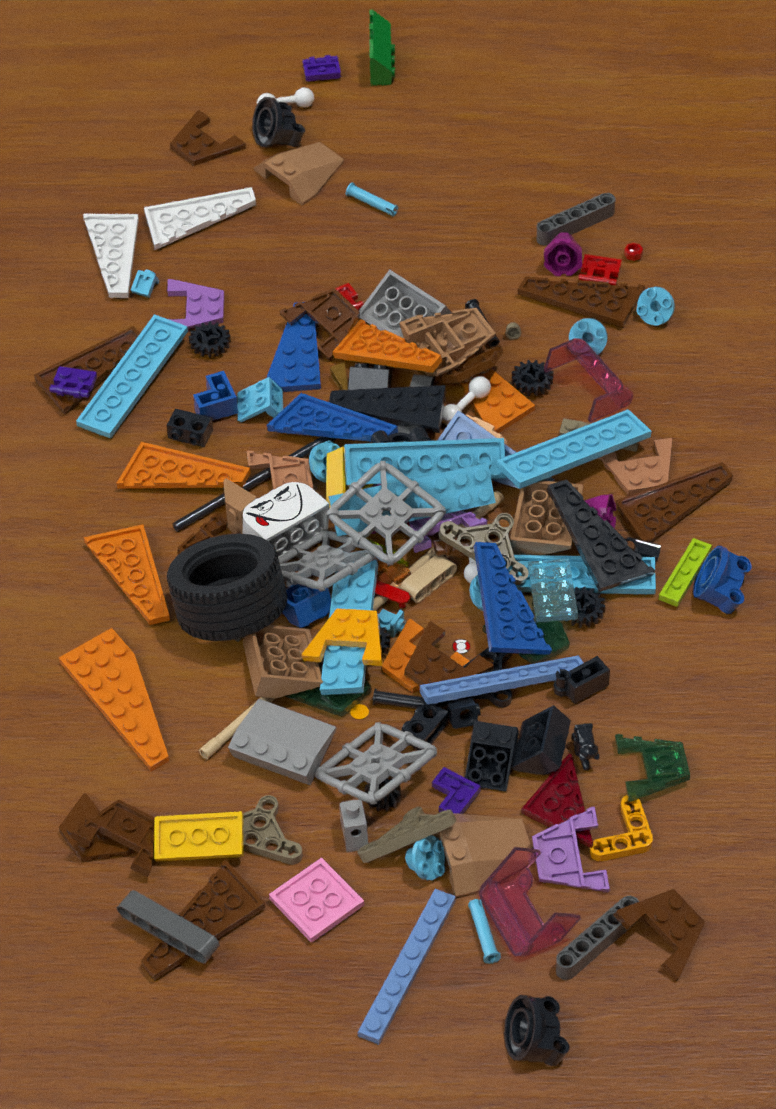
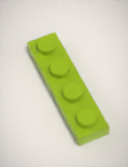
(685, 572)

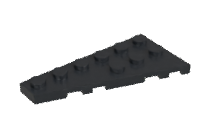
(401, 406)
(598, 543)

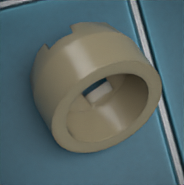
(513, 331)

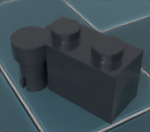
(582, 680)

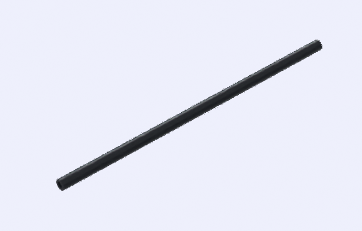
(250, 483)

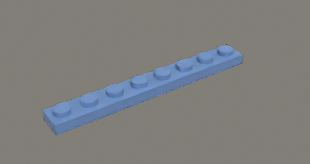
(496, 680)
(406, 966)

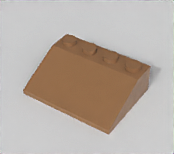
(537, 522)
(277, 661)

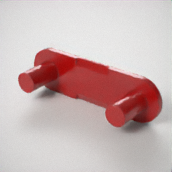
(392, 593)

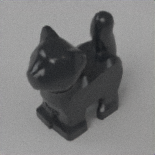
(584, 744)

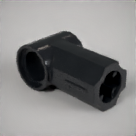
(645, 548)

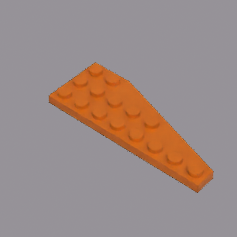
(113, 682)

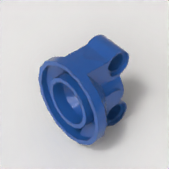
(721, 579)

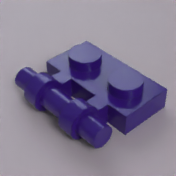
(321, 68)
(73, 382)

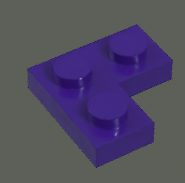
(458, 789)

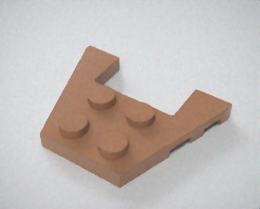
(282, 469)
(641, 473)

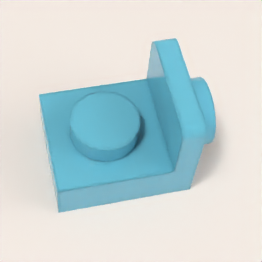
(144, 283)
(393, 622)

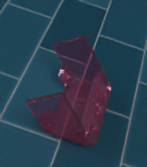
(617, 392)
(512, 910)

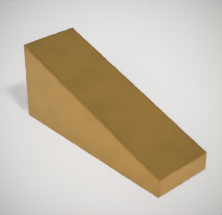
(338, 374)

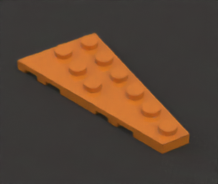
(382, 347)

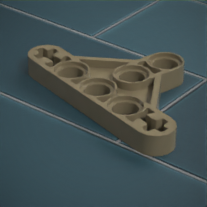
(480, 534)
(412, 828)
(269, 834)

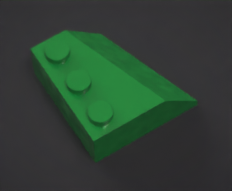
(381, 50)

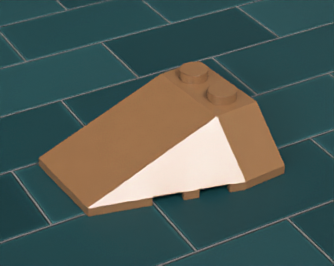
(302, 169)
(450, 335)
(477, 847)

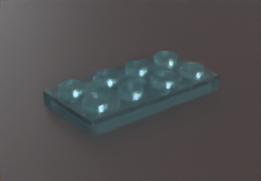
(552, 590)

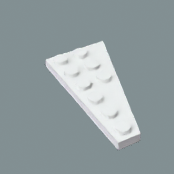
(181, 218)
(114, 246)

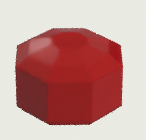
(633, 251)

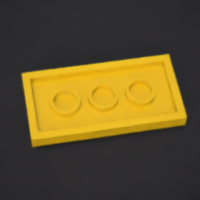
(199, 836)

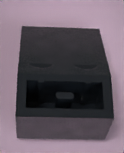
(491, 755)

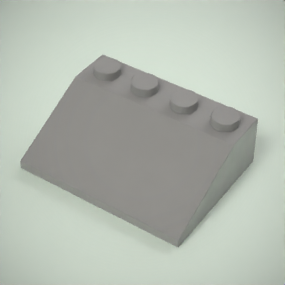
(398, 301)
(282, 741)

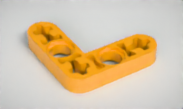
(634, 834)

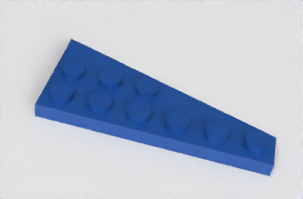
(296, 358)
(320, 418)
(505, 610)

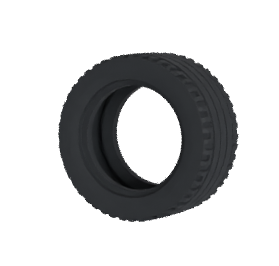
(227, 587)

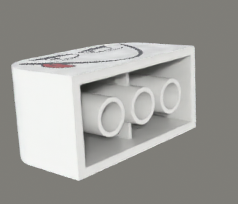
(286, 516)

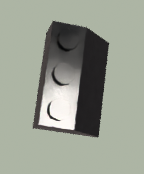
(541, 742)

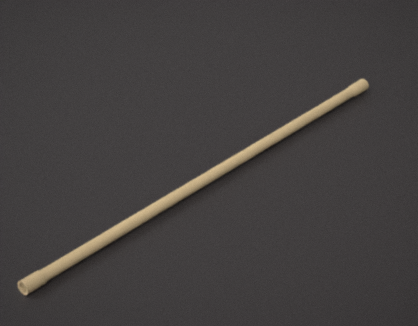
(216, 743)

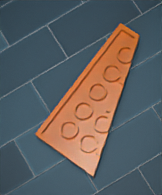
(502, 405)
(169, 468)
(131, 565)

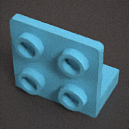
(259, 398)

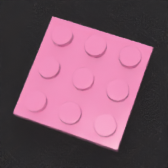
(316, 900)

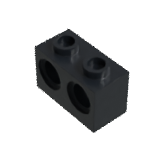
(189, 427)
(427, 723)

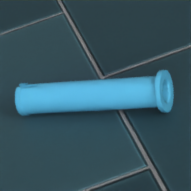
(371, 199)
(484, 932)

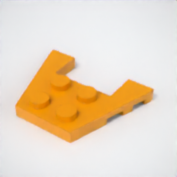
(349, 629)

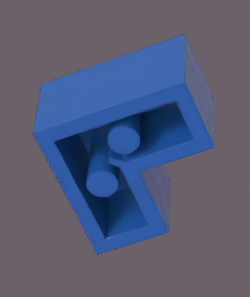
(219, 398)

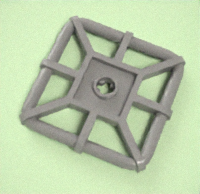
(386, 525)
(324, 561)
(376, 763)

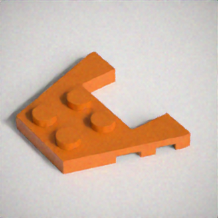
(401, 652)

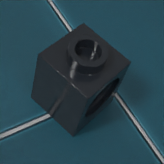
(455, 708)

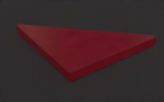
(559, 800)

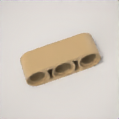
(428, 577)

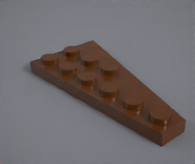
(588, 298)
(98, 358)
(662, 506)
(216, 909)

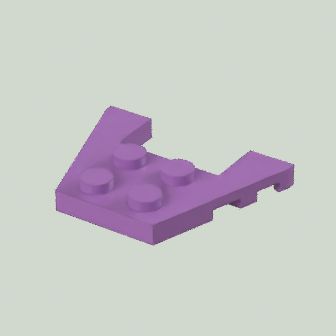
(202, 305)
(459, 517)
(560, 854)

